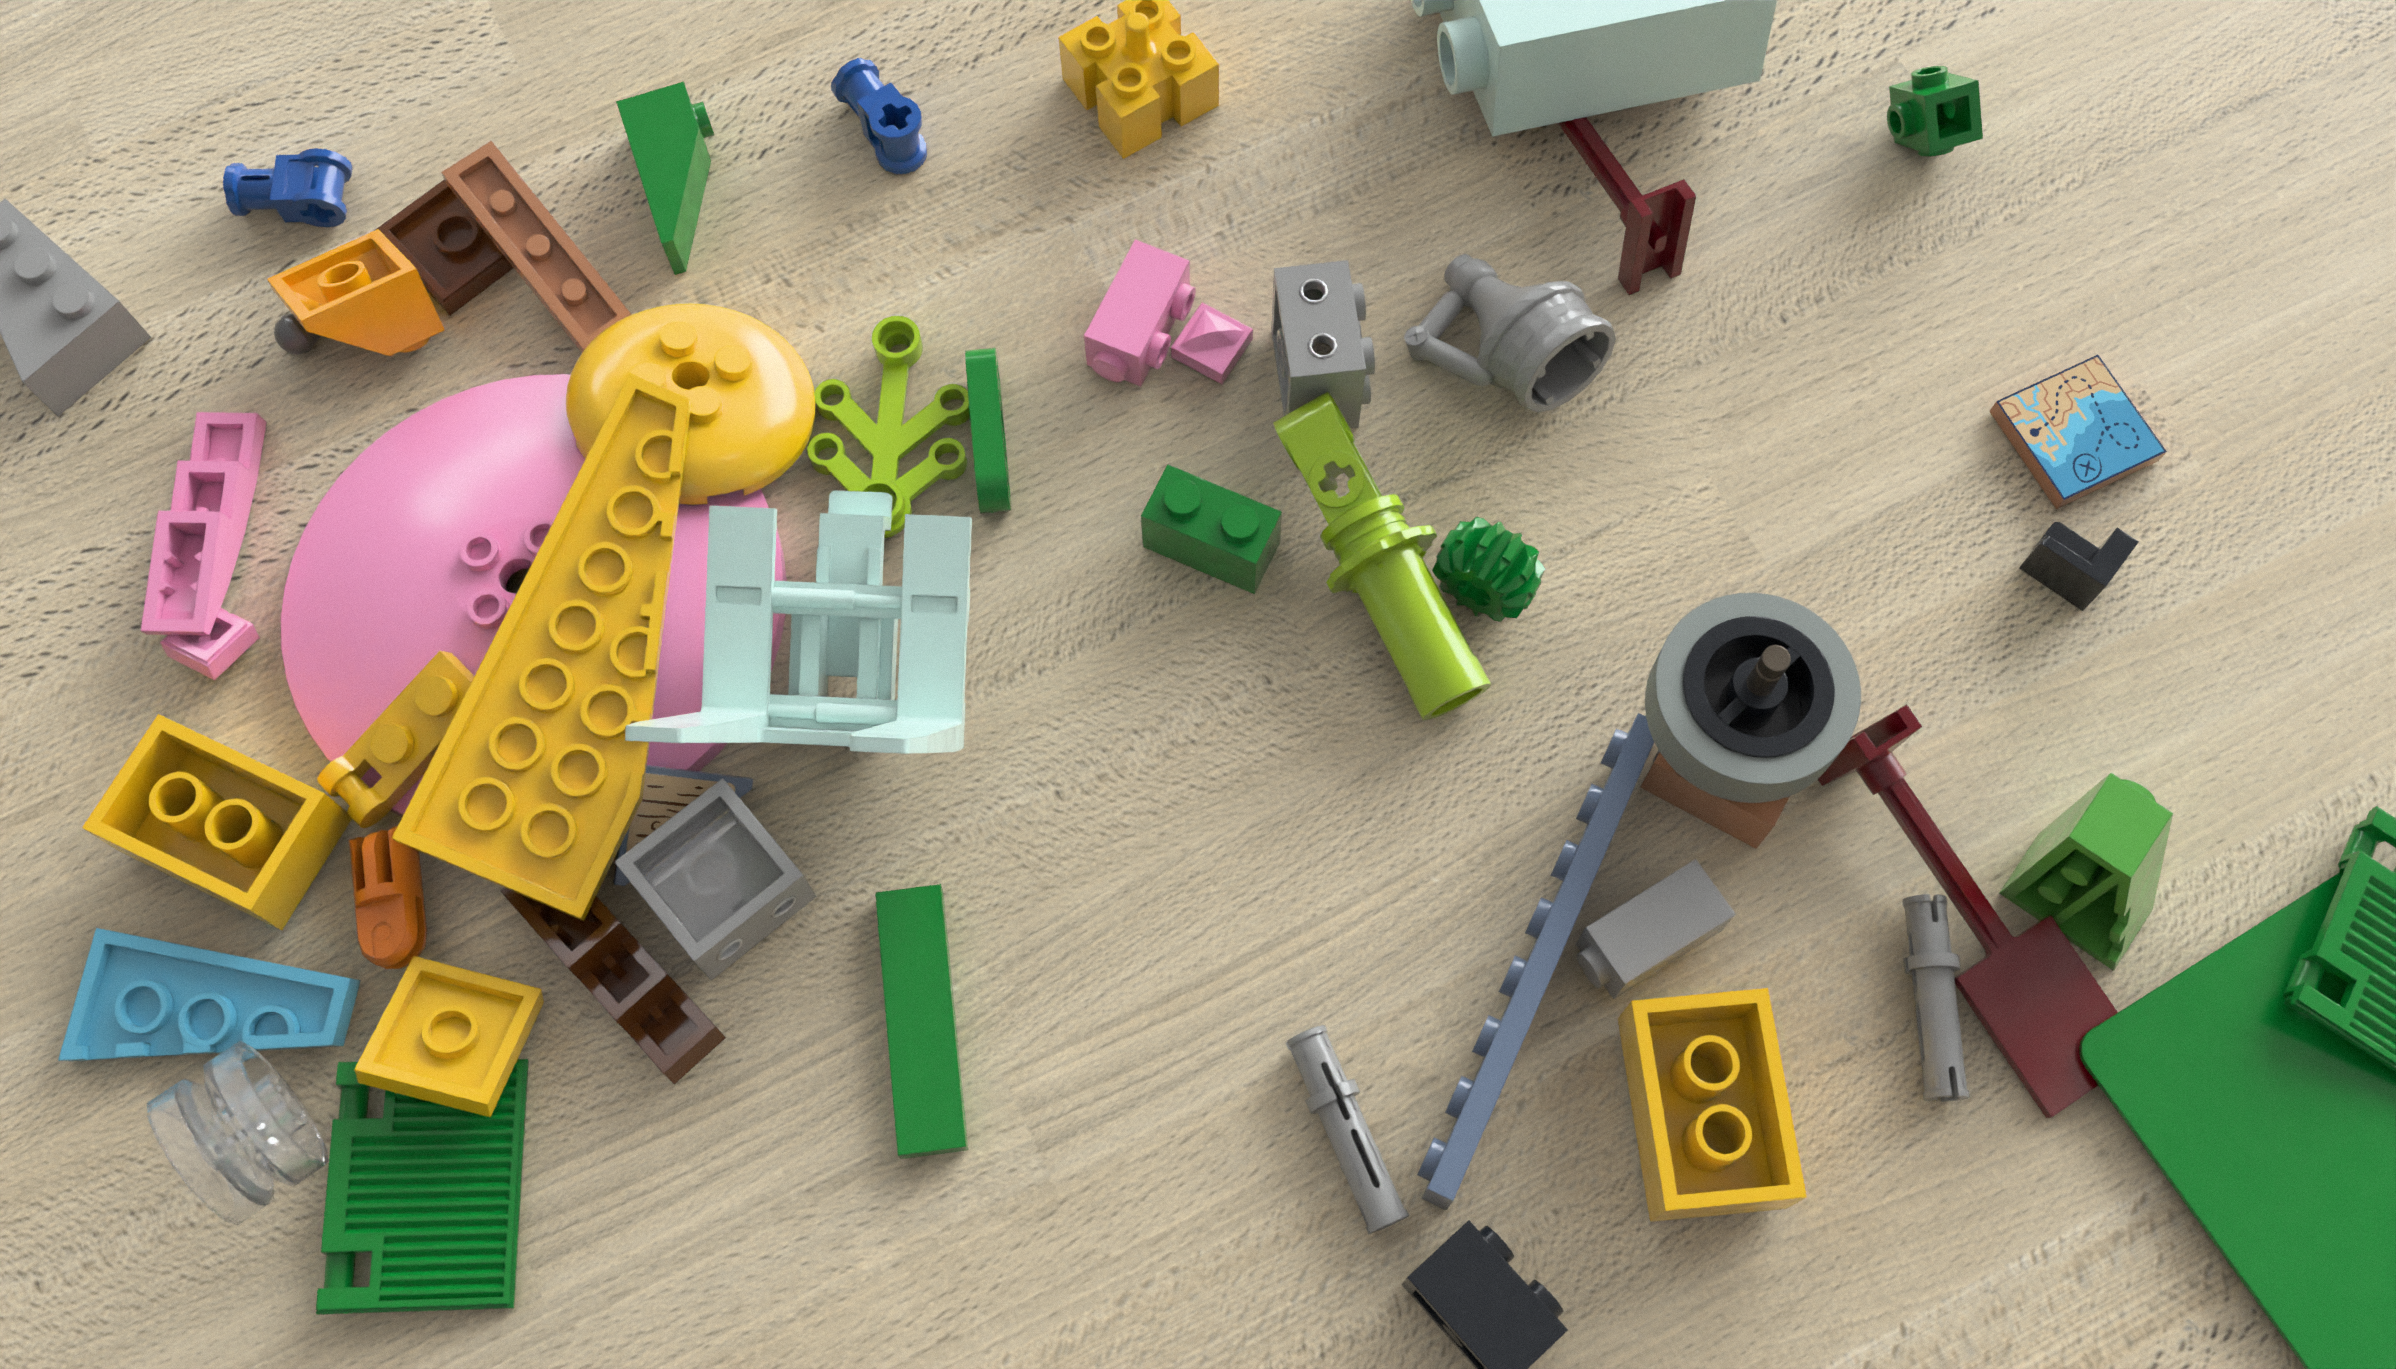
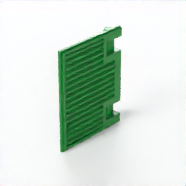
(2358, 947)
(427, 1197)

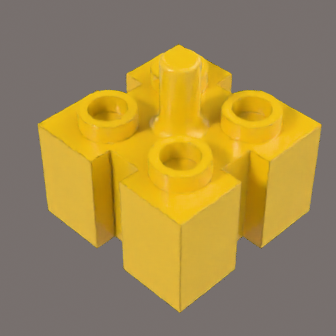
(1139, 72)

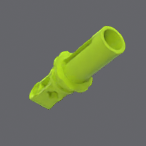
(1382, 561)

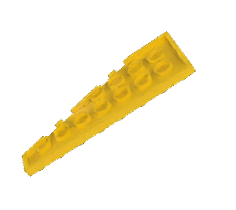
(537, 759)

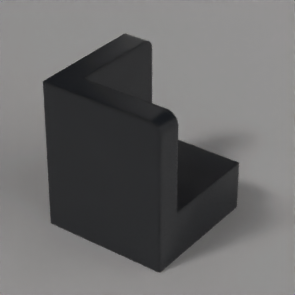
(2076, 566)

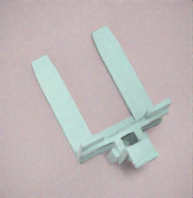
(837, 629)

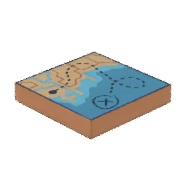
(2077, 431)

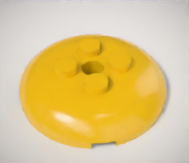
(742, 383)

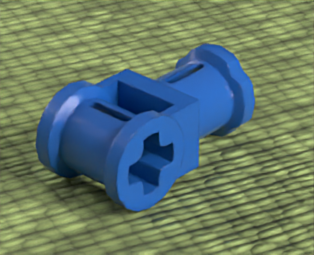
(885, 116)
(292, 187)

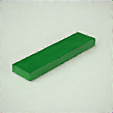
(921, 1022)

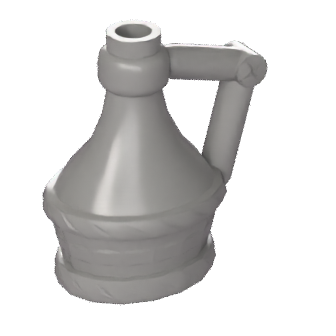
(1531, 340)

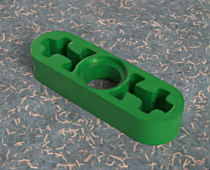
(988, 430)

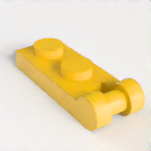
(399, 741)

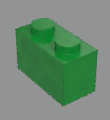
(1211, 528)

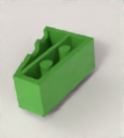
(2096, 868)

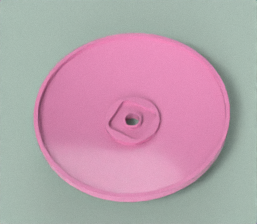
(420, 553)

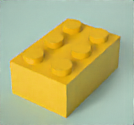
(219, 821)
(1710, 1105)

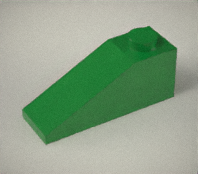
(672, 162)

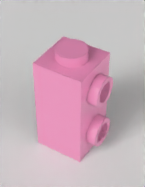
(1138, 313)

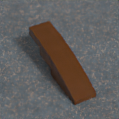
(626, 983)

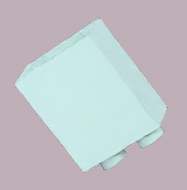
(1593, 57)

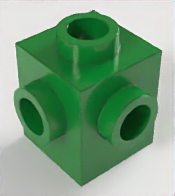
(1935, 111)

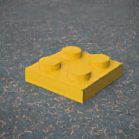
(450, 1036)

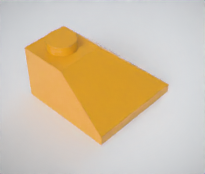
(361, 297)

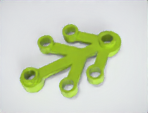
(890, 438)

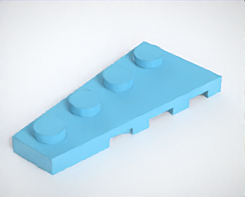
(188, 1000)

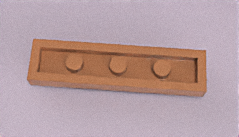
(535, 244)

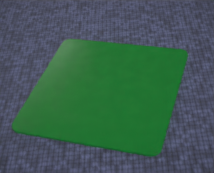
(2269, 1134)

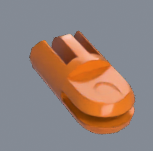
(387, 899)

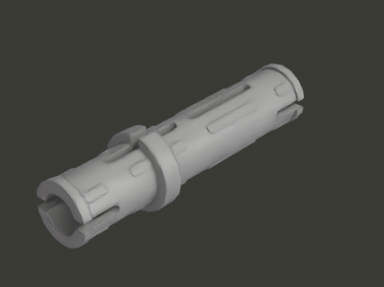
(1935, 997)
(1346, 1128)

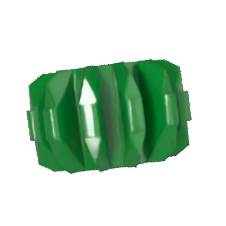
(1488, 569)

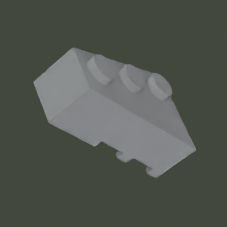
(57, 317)

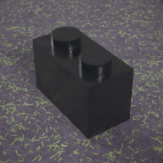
(1485, 1302)

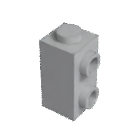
(1652, 930)

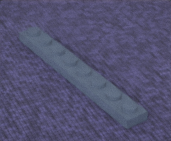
(1527, 980)

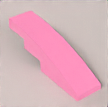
(206, 525)

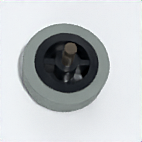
(1752, 697)

